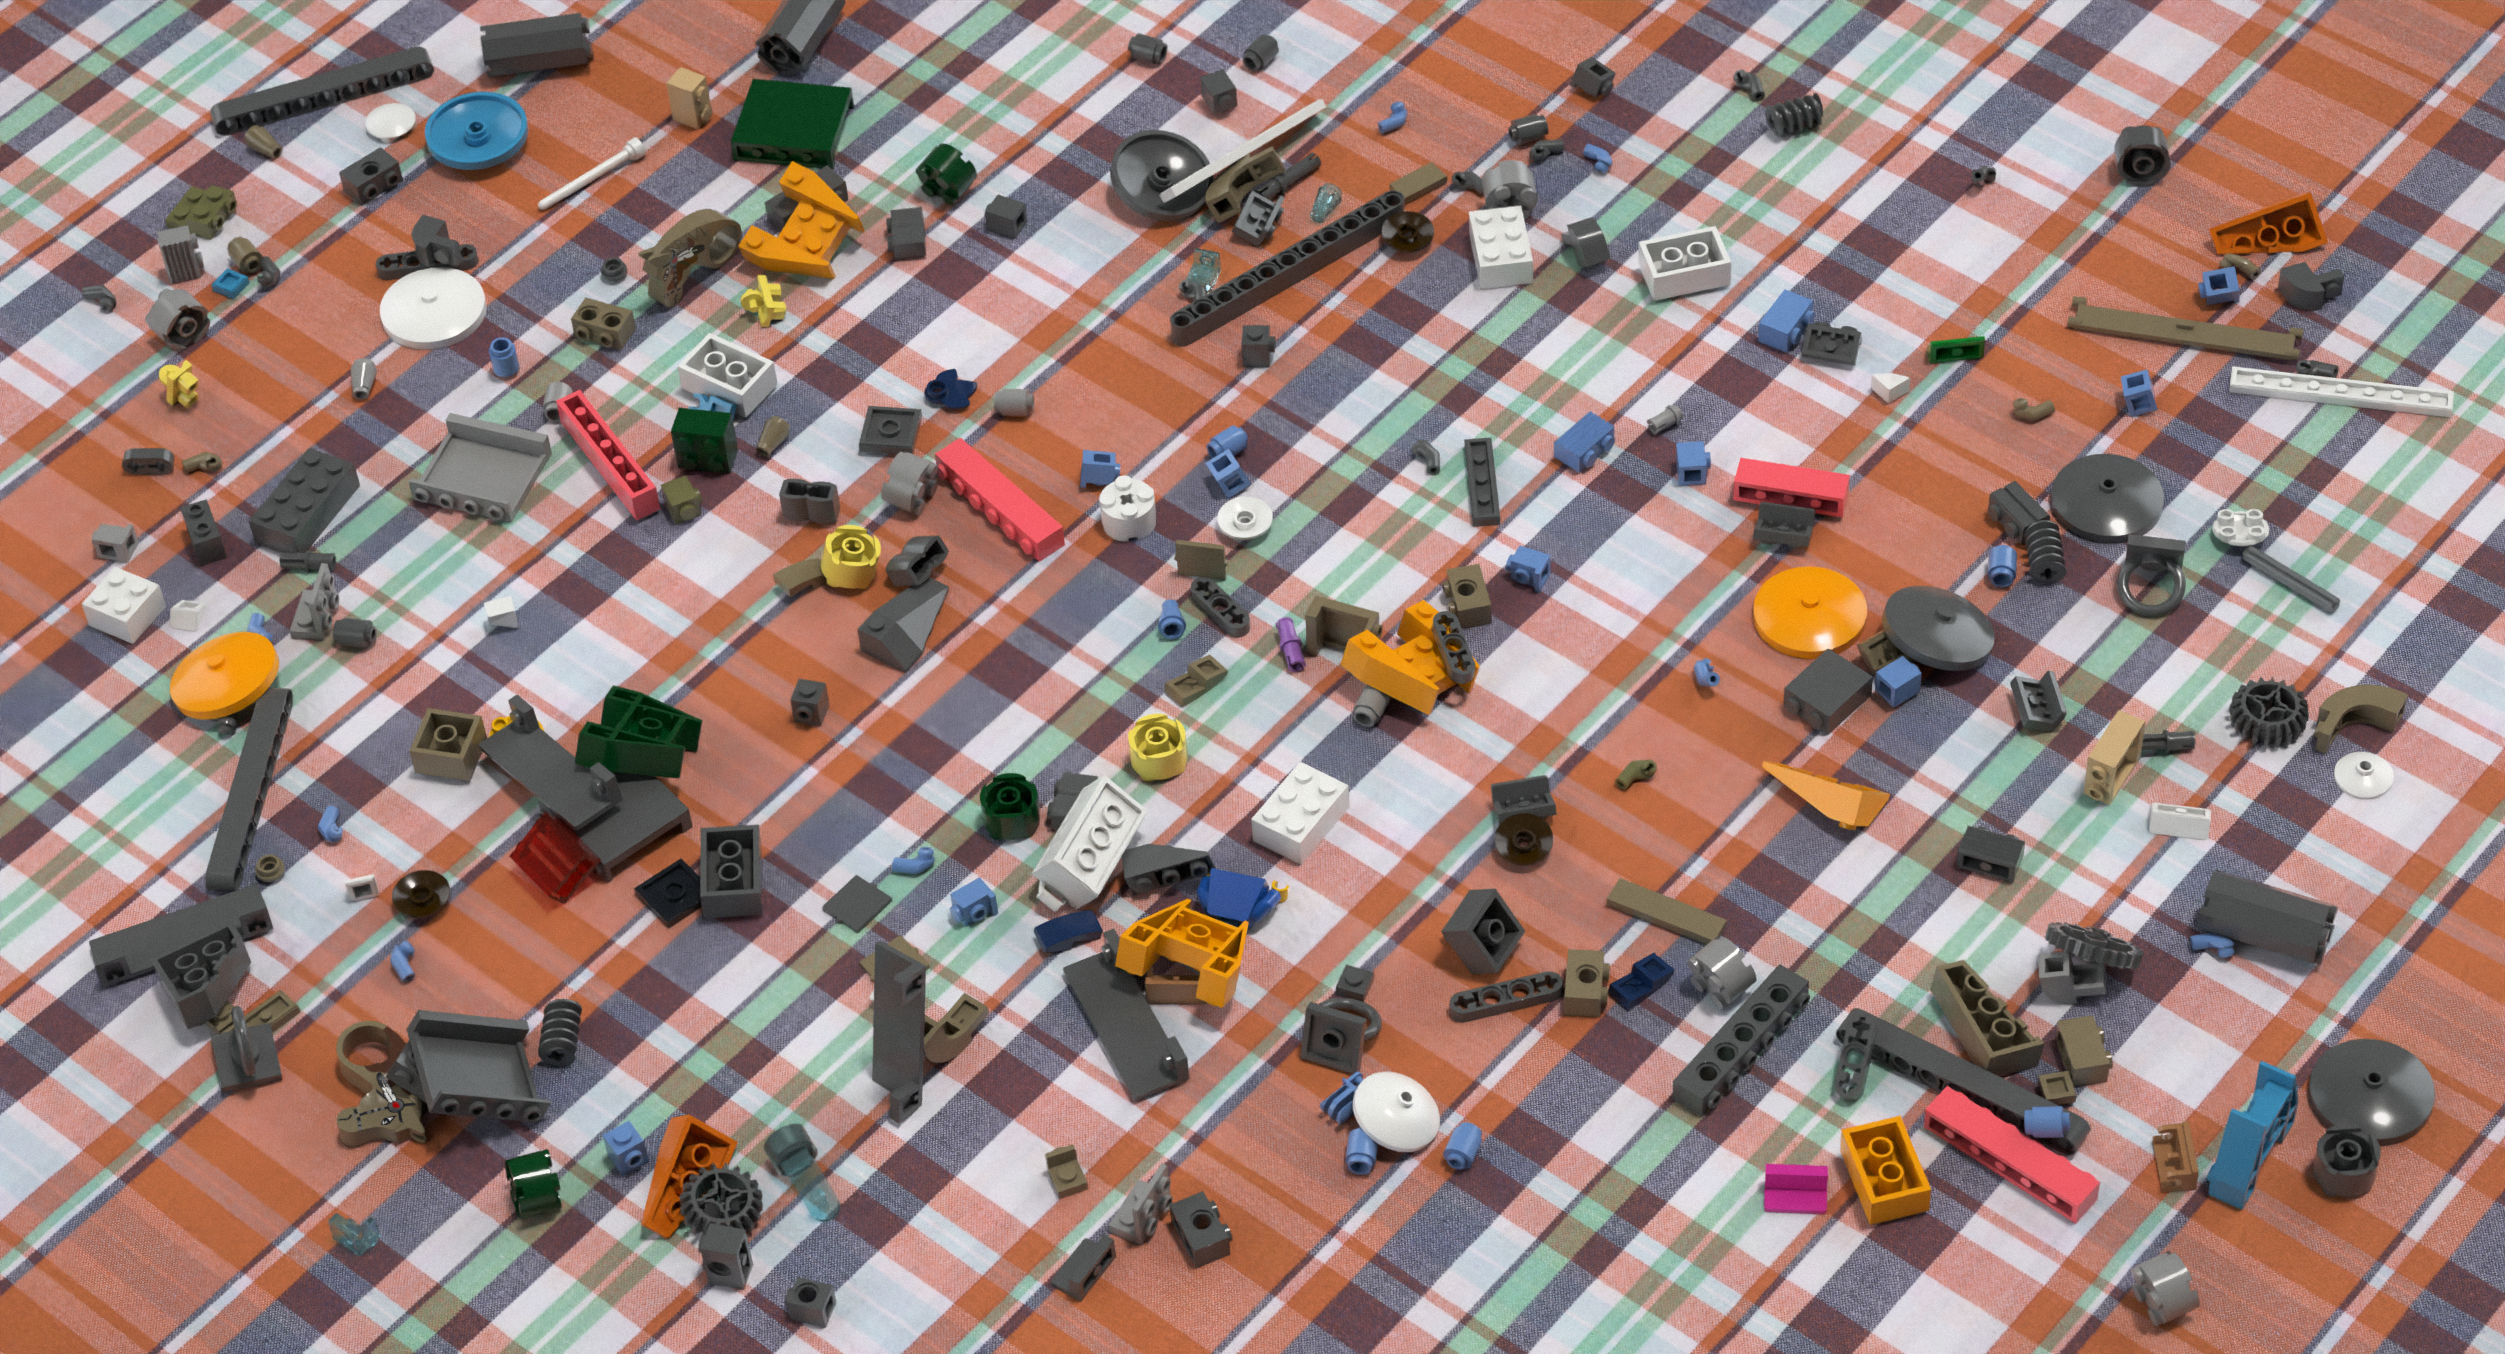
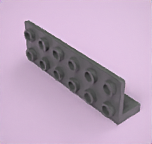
(550, 770)
(130, 949)
(1126, 1023)
(899, 1028)

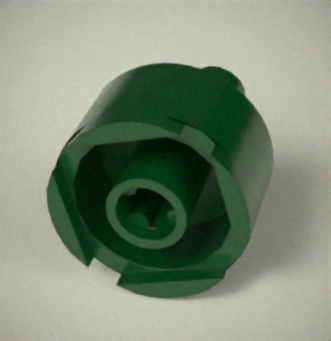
(946, 174)
(1010, 807)
(532, 1184)

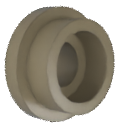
(269, 868)

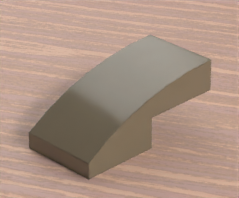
(799, 576)
(1198, 680)

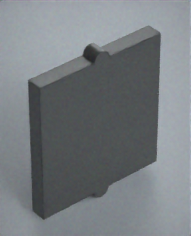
(857, 903)

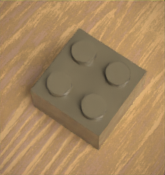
(447, 744)

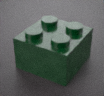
(704, 440)

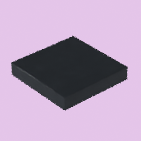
(671, 893)

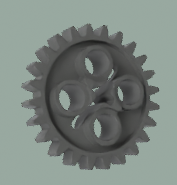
(2094, 945)

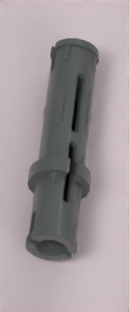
(1279, 183)

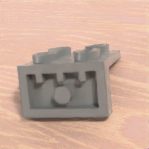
(316, 608)
(1143, 1208)

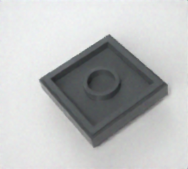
(890, 430)

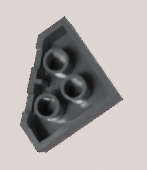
(202, 973)

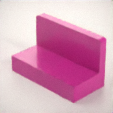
(1796, 1189)

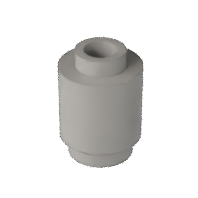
(554, 392)
(1014, 402)
(1370, 706)

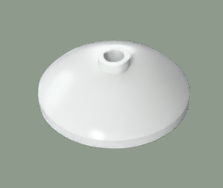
(1396, 1111)

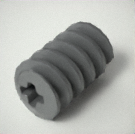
(1794, 113)
(2045, 551)
(560, 1032)

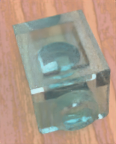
(1205, 268)
(352, 1235)

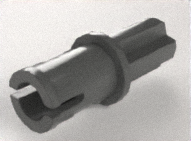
(307, 560)
(2169, 741)

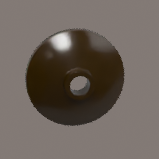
(1407, 231)
(1519, 829)
(421, 894)

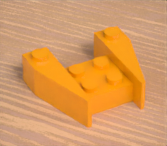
(809, 234)
(1413, 670)
(1192, 940)

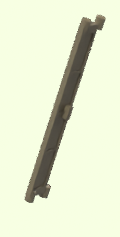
(2185, 331)

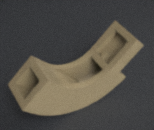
(1238, 179)
(2355, 705)
(953, 1032)

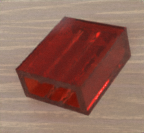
(554, 857)

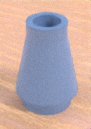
(1171, 620)

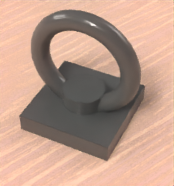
(2153, 555)
(1338, 1036)
(246, 1054)

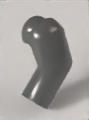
(270, 273)
(101, 292)
(1425, 449)

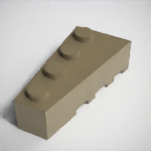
(1983, 1023)

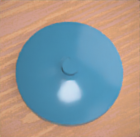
(476, 130)

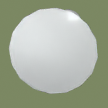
(391, 121)
(2240, 527)

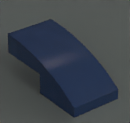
(1064, 930)
(1645, 979)

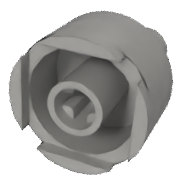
(1510, 186)
(178, 318)
(910, 482)
(1721, 971)
(2164, 1287)

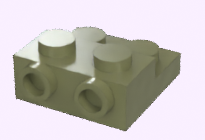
(203, 210)

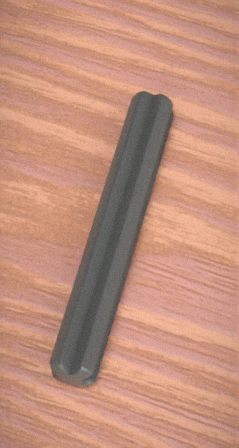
(2291, 579)

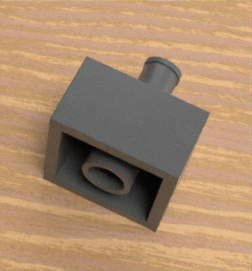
(1483, 931)

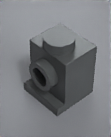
(1593, 77)

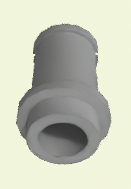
(1670, 416)

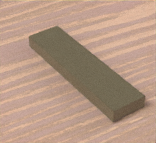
(1666, 912)

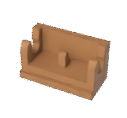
(1171, 989)
(2175, 1157)

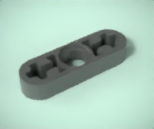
(1219, 596)
(1449, 657)
(1843, 1076)

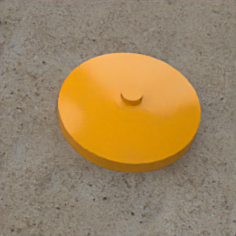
(1809, 612)
(224, 675)

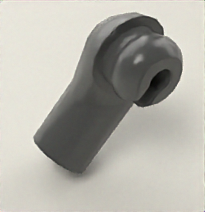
(1751, 83)
(1544, 148)
(1980, 175)
(1467, 180)
(1192, 290)
(2317, 368)
(226, 724)

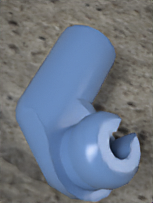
(1396, 119)
(1600, 155)
(1705, 674)
(327, 825)
(915, 865)
(2210, 940)

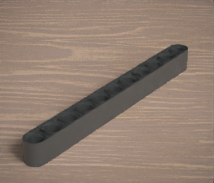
(1284, 269)

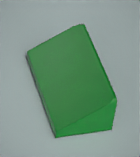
(1956, 349)

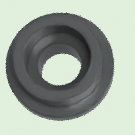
(613, 269)

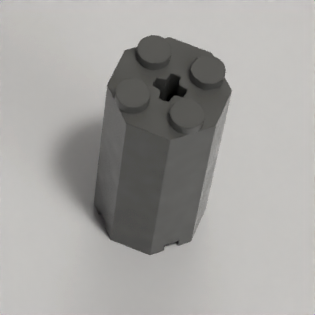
(796, 33)
(536, 44)
(2267, 917)

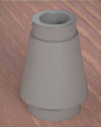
(362, 376)

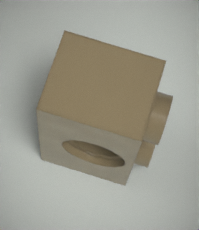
(1468, 596)
(1585, 983)

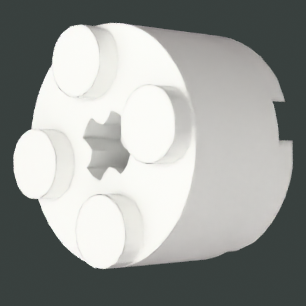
(1127, 509)

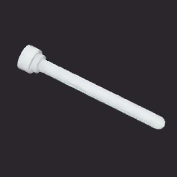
(633, 150)

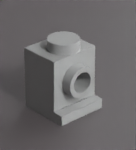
(115, 542)

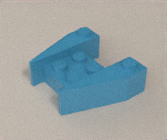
(2252, 1135)

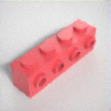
(1795, 486)

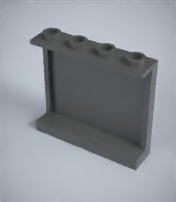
(634, 822)
(475, 1066)

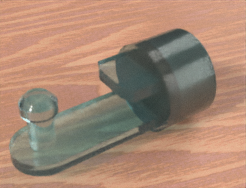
(794, 1156)

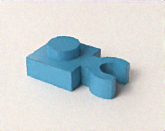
(714, 404)

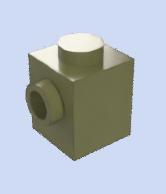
(681, 499)

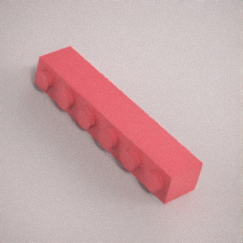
(608, 455)
(999, 500)
(2012, 1154)

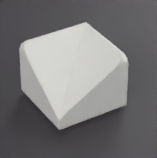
(1890, 386)
(501, 612)

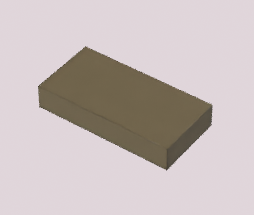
(1419, 182)

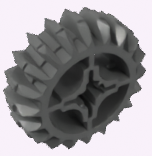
(2269, 712)
(734, 1191)

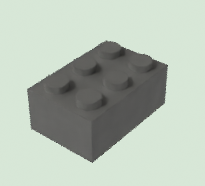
(731, 871)

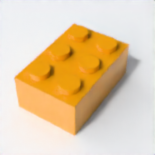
(1885, 1170)

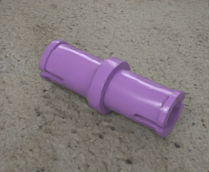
(1290, 644)

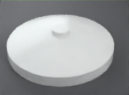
(433, 308)

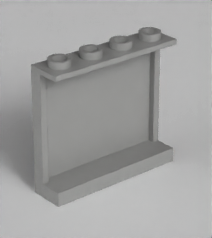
(483, 468)

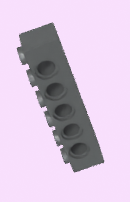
(1741, 1040)

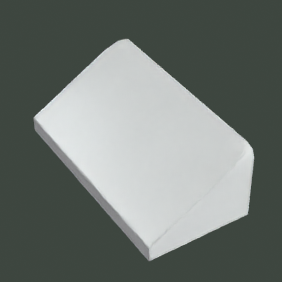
(2180, 821)

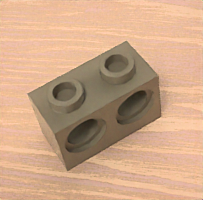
(603, 323)

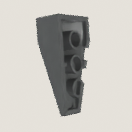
(901, 626)

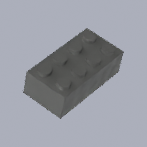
(304, 502)

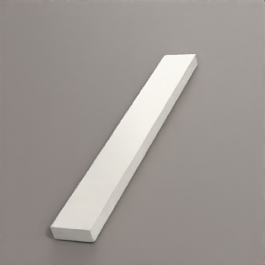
(1242, 150)
(2341, 392)

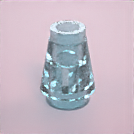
(1326, 201)

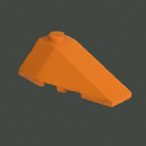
(2280, 227)
(683, 1151)

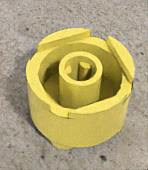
(850, 557)
(1157, 747)

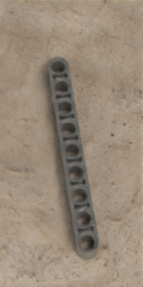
(321, 91)
(249, 790)
(1940, 1069)

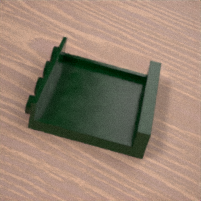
(791, 123)

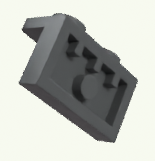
(1831, 343)

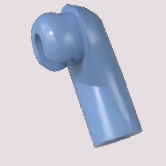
(256, 626)
(400, 958)

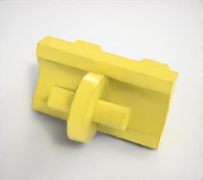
(764, 301)
(179, 384)

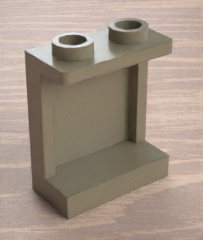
(1336, 622)

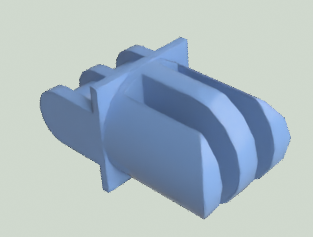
(1340, 1103)

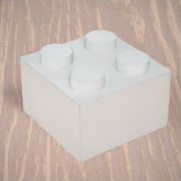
(123, 605)

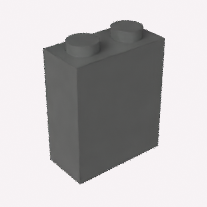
(1827, 691)

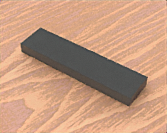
(1482, 482)

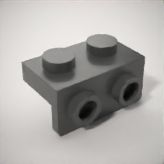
(1257, 218)
(1784, 525)
(2039, 701)
(1523, 796)

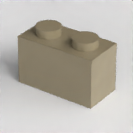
(2083, 1050)

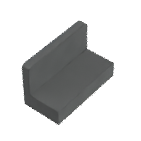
(1085, 1267)

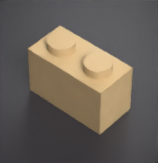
(689, 98)

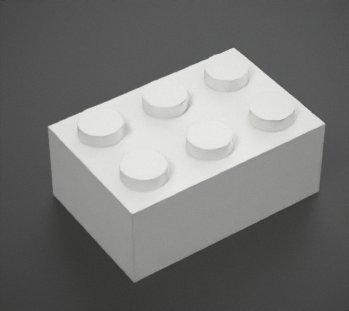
(1500, 247)
(1684, 263)
(728, 372)
(1300, 813)

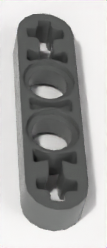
(396, 259)
(1508, 1001)

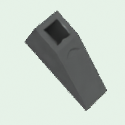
(1160, 866)

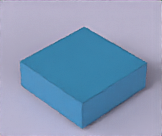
(230, 283)

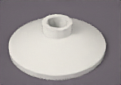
(1245, 518)
(2363, 775)

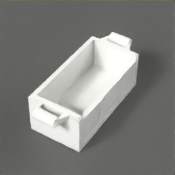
(1088, 844)

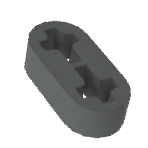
(148, 461)

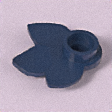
(950, 390)

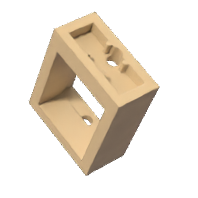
(2114, 757)

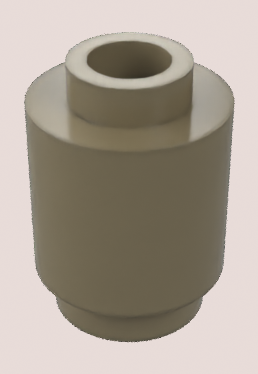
(244, 254)

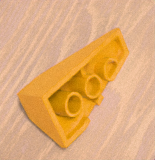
(1843, 802)

